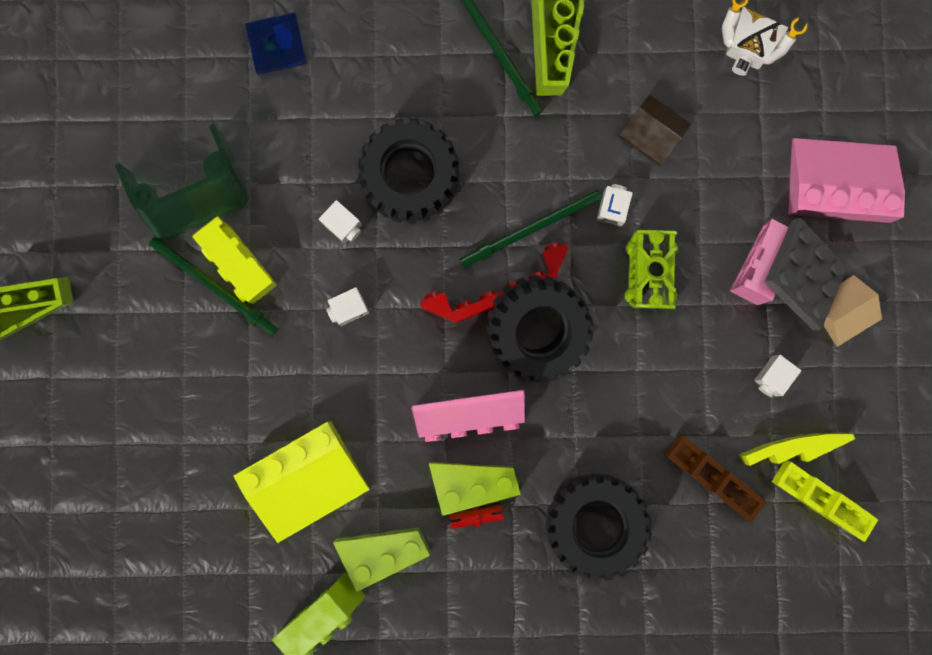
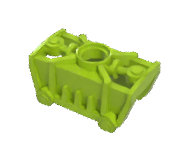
(639, 269)

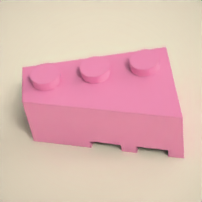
(756, 267)

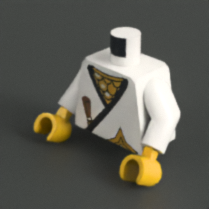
(755, 38)

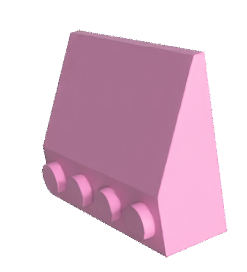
(845, 181)
(469, 414)

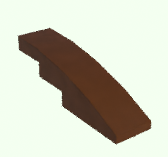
(715, 478)

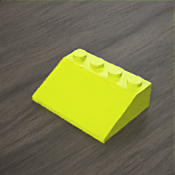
(302, 482)

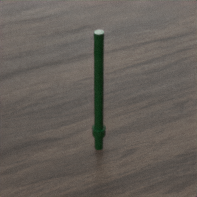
(524, 90)
(485, 250)
(252, 316)

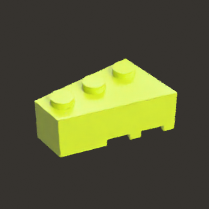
(234, 261)

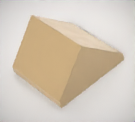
(852, 310)

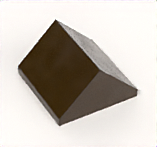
(655, 130)

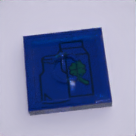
(276, 43)

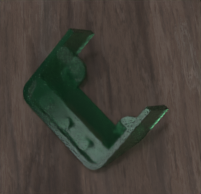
(195, 204)

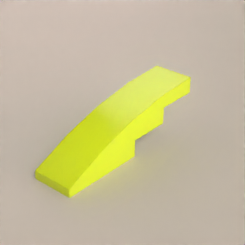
(805, 447)
(825, 500)

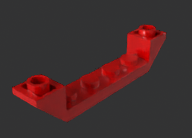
(438, 303)

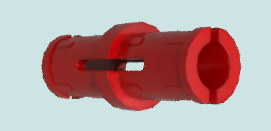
(476, 516)

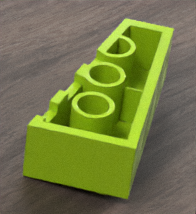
(555, 40)

